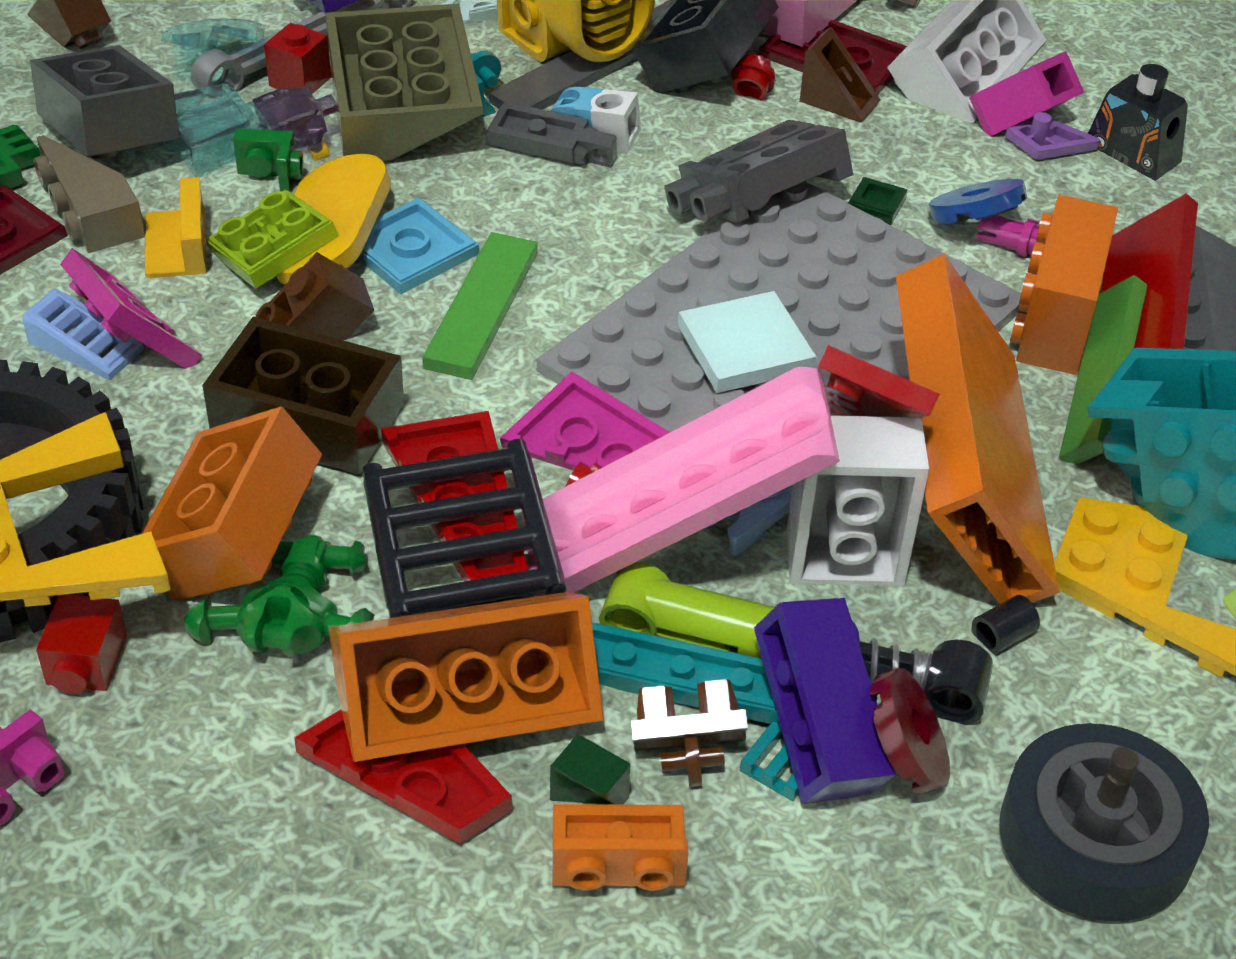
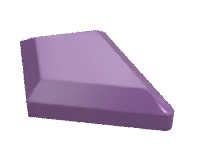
(1049, 138)

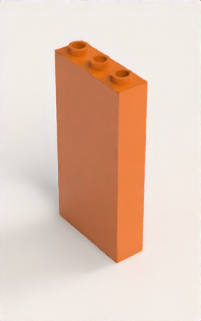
(977, 437)

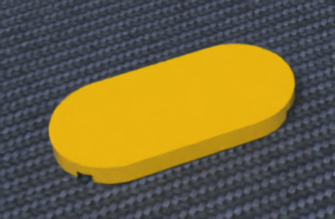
(350, 195)

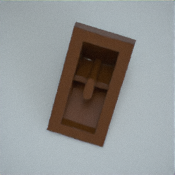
(835, 81)

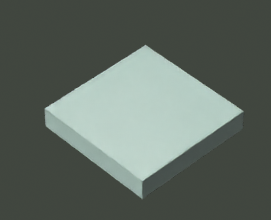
(745, 341)

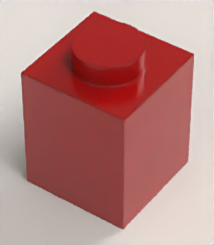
(298, 58)
(81, 643)

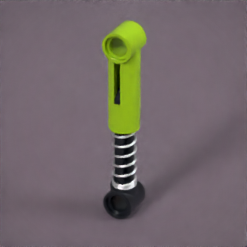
(649, 603)

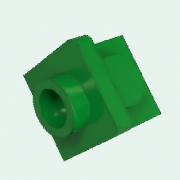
(268, 154)

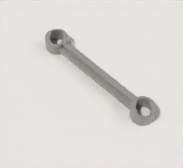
(253, 57)

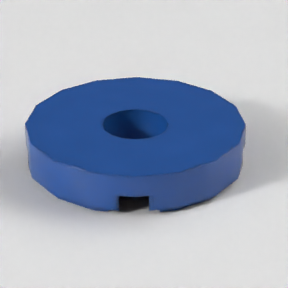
(978, 200)

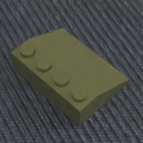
(400, 77)

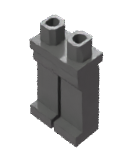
(759, 167)

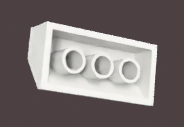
(966, 52)

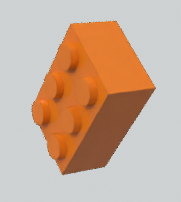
(1063, 284)
(232, 503)

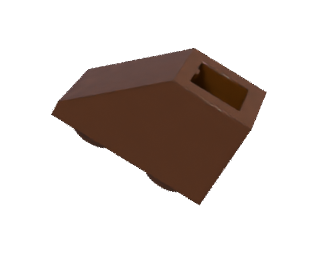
(321, 300)

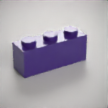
(823, 699)

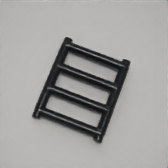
(396, 561)

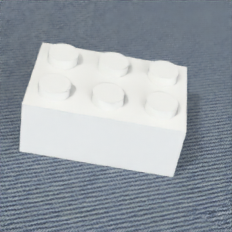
(863, 512)

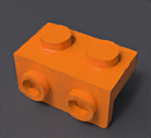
(619, 846)

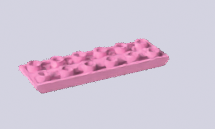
(692, 477)

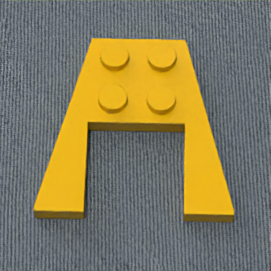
(1126, 564)
(101, 570)

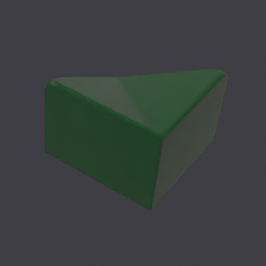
(589, 775)

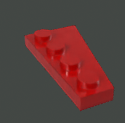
(867, 390)
(448, 439)

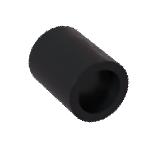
(1006, 623)

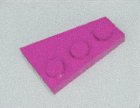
(124, 311)
(582, 425)

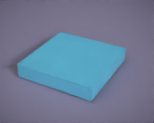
(415, 246)

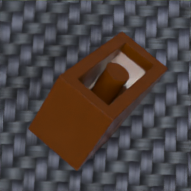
(71, 20)

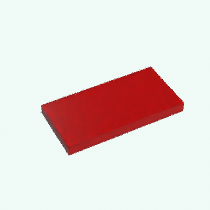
(1161, 255)

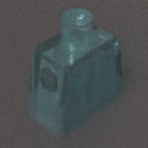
(207, 127)

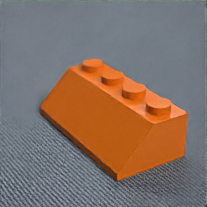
(466, 674)

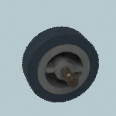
(1103, 821)

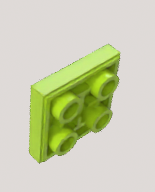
(271, 237)

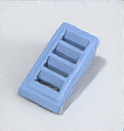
(59, 313)

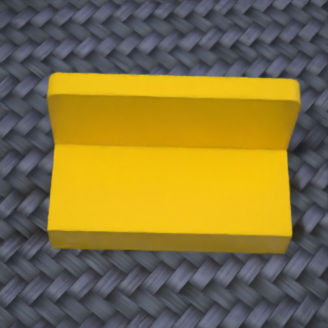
(177, 237)

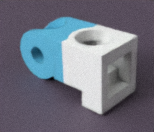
(606, 111)

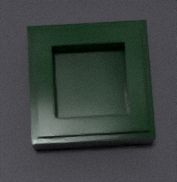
(879, 199)

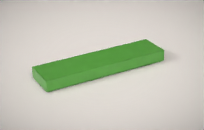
(480, 306)
(1106, 347)

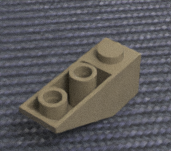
(94, 197)

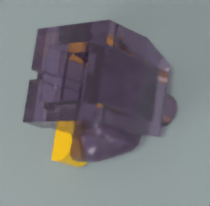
(297, 112)

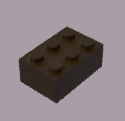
(325, 384)

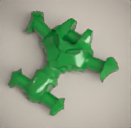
(289, 609)

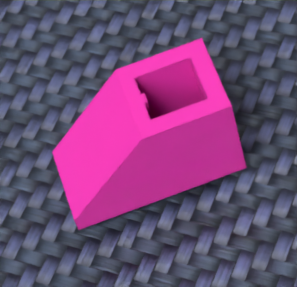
(1026, 94)

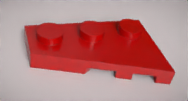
(435, 786)

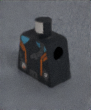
(1142, 123)

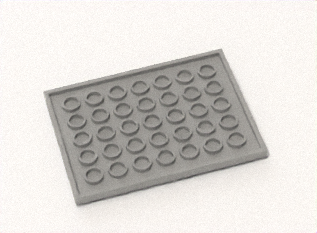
(819, 257)

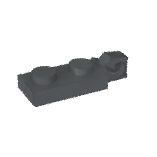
(550, 135)

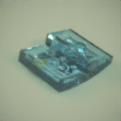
(205, 33)

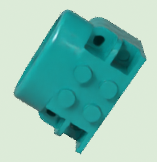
(1177, 440)

